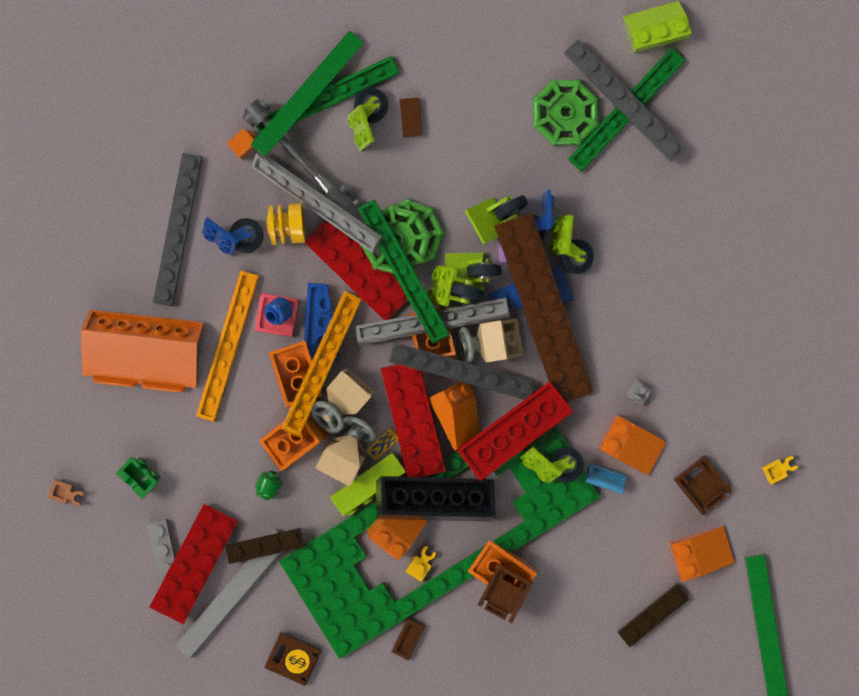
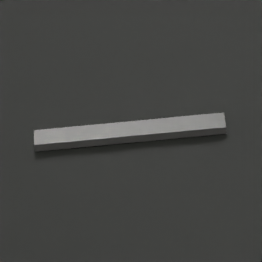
(316, 202)
(451, 318)
(223, 603)

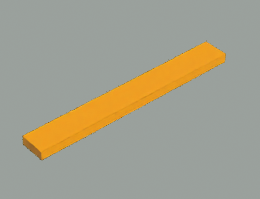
(227, 346)
(321, 364)

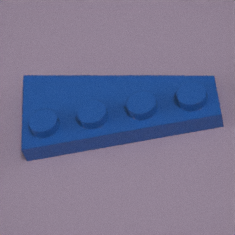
(512, 296)
(317, 316)

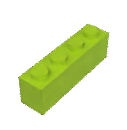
(365, 485)

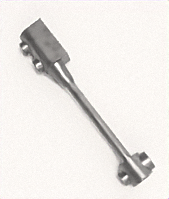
(258, 113)

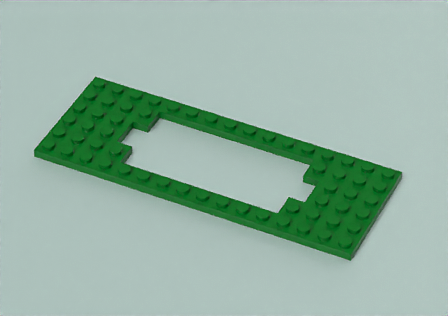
(354, 614)

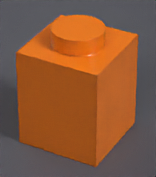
(241, 143)

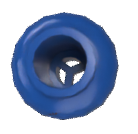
(278, 311)

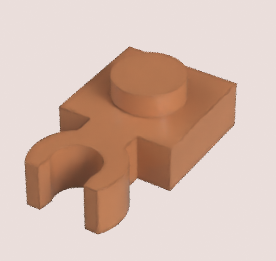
(63, 492)

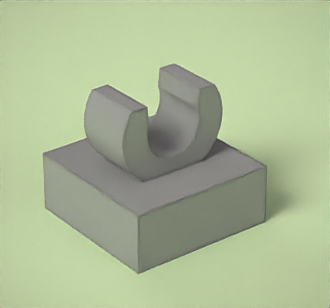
(638, 392)

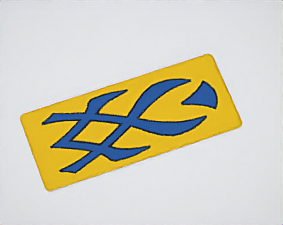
(382, 444)

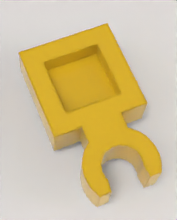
(776, 470)
(419, 566)

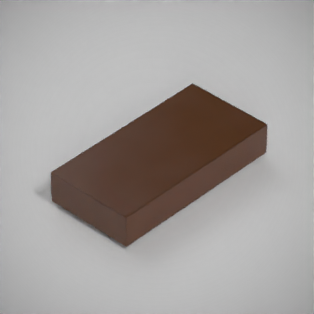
(410, 117)
(408, 638)

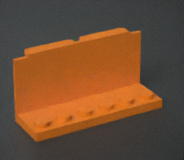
(140, 350)

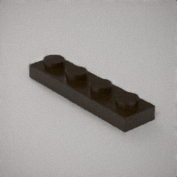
(264, 545)
(652, 615)

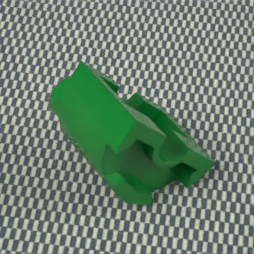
(138, 476)

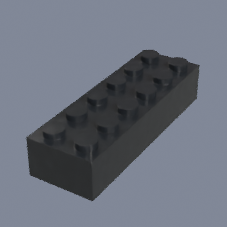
(435, 499)

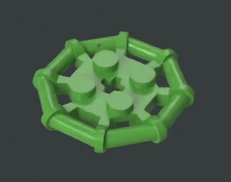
(565, 100)
(428, 213)
(407, 237)

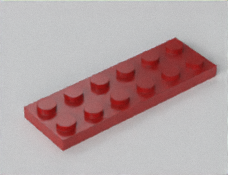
(352, 265)
(413, 420)
(514, 431)
(193, 564)

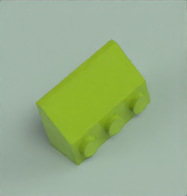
(657, 26)

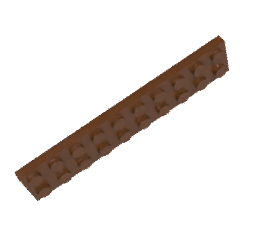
(543, 306)

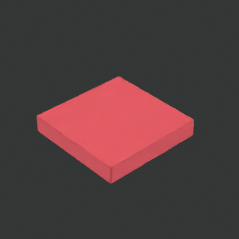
(263, 325)

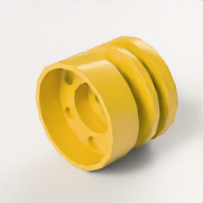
(286, 224)

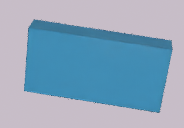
(606, 478)

